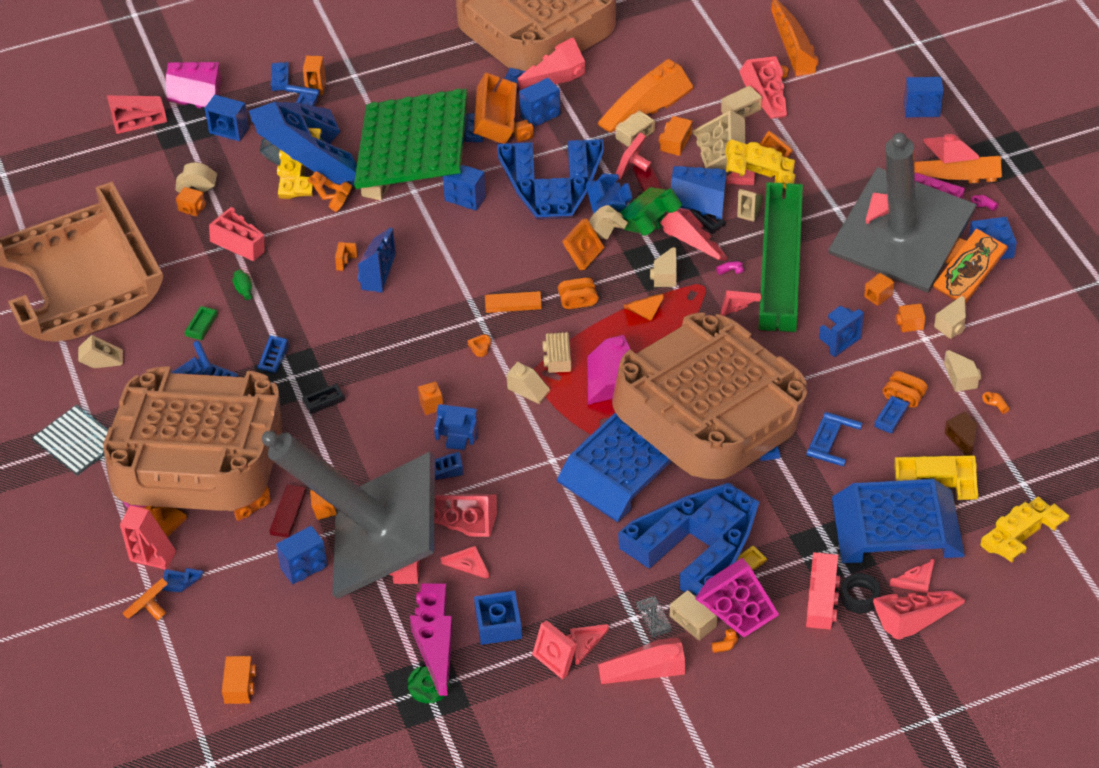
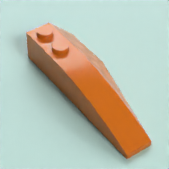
(794, 40)
(655, 90)
(971, 170)

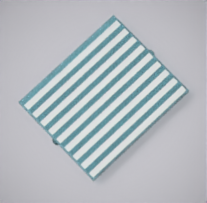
(73, 439)

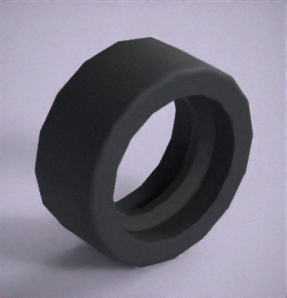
(861, 580)

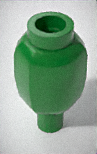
(242, 283)

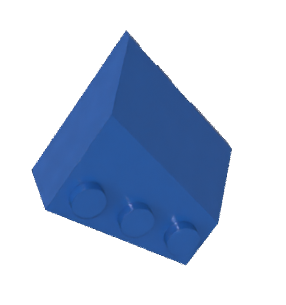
(700, 189)

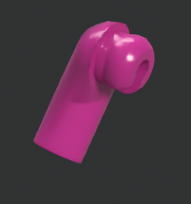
(984, 201)
(728, 266)

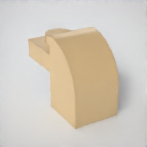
(196, 175)
(605, 220)

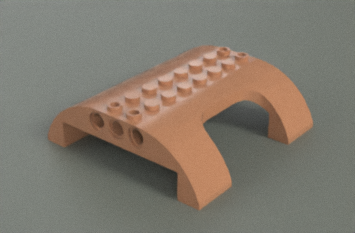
(86, 267)

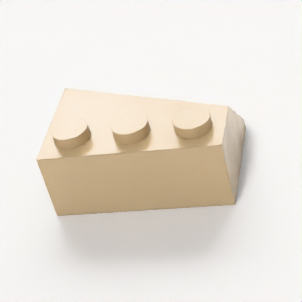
(714, 136)

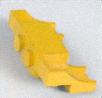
(759, 160)
(291, 174)
(947, 470)
(1020, 525)

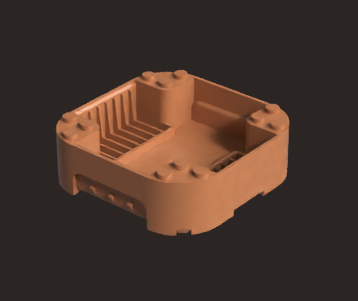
(527, 30)
(709, 396)
(192, 440)

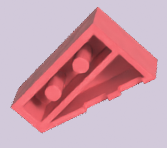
(135, 112)
(236, 235)
(822, 591)

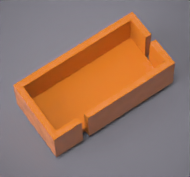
(495, 109)

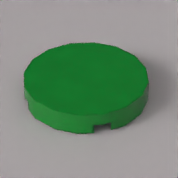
(422, 686)

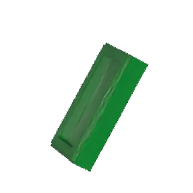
(201, 323)

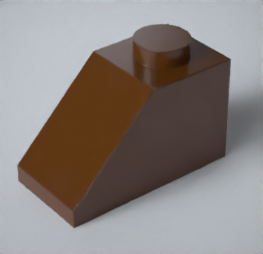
(962, 432)

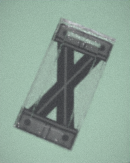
(653, 616)

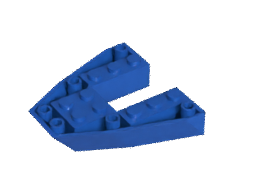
(287, 128)
(556, 196)
(715, 516)

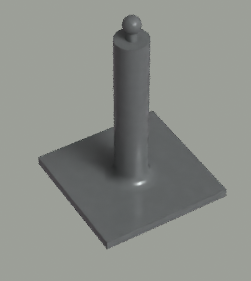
(915, 233)
(375, 524)

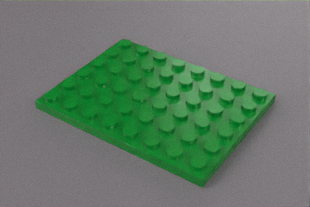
(412, 139)

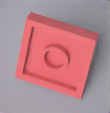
(632, 156)
(554, 649)

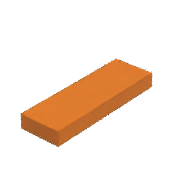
(513, 302)

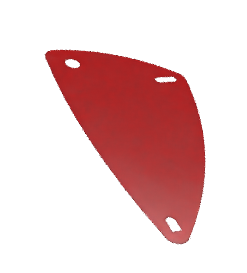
(571, 392)

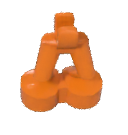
(341, 192)

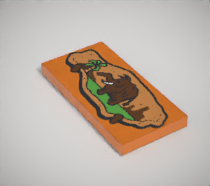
(970, 266)

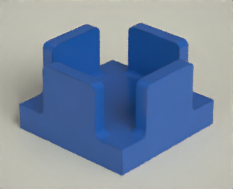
(607, 192)
(845, 332)
(457, 424)

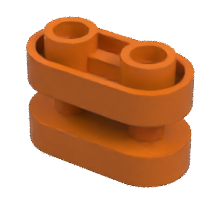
(577, 293)
(905, 388)

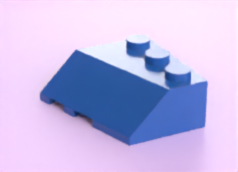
(377, 262)

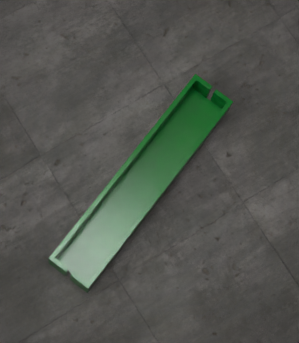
(781, 258)

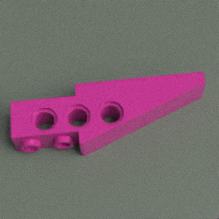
(434, 633)

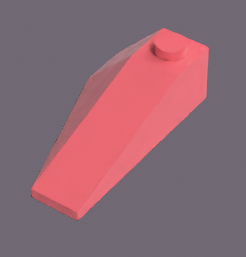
(561, 66)
(766, 79)
(950, 148)
(687, 228)
(467, 513)
(913, 613)
(650, 661)

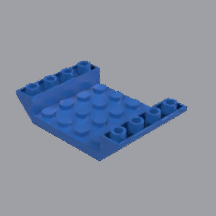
(612, 467)
(896, 518)

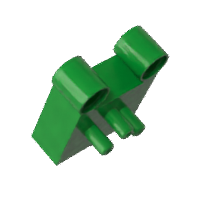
(649, 209)

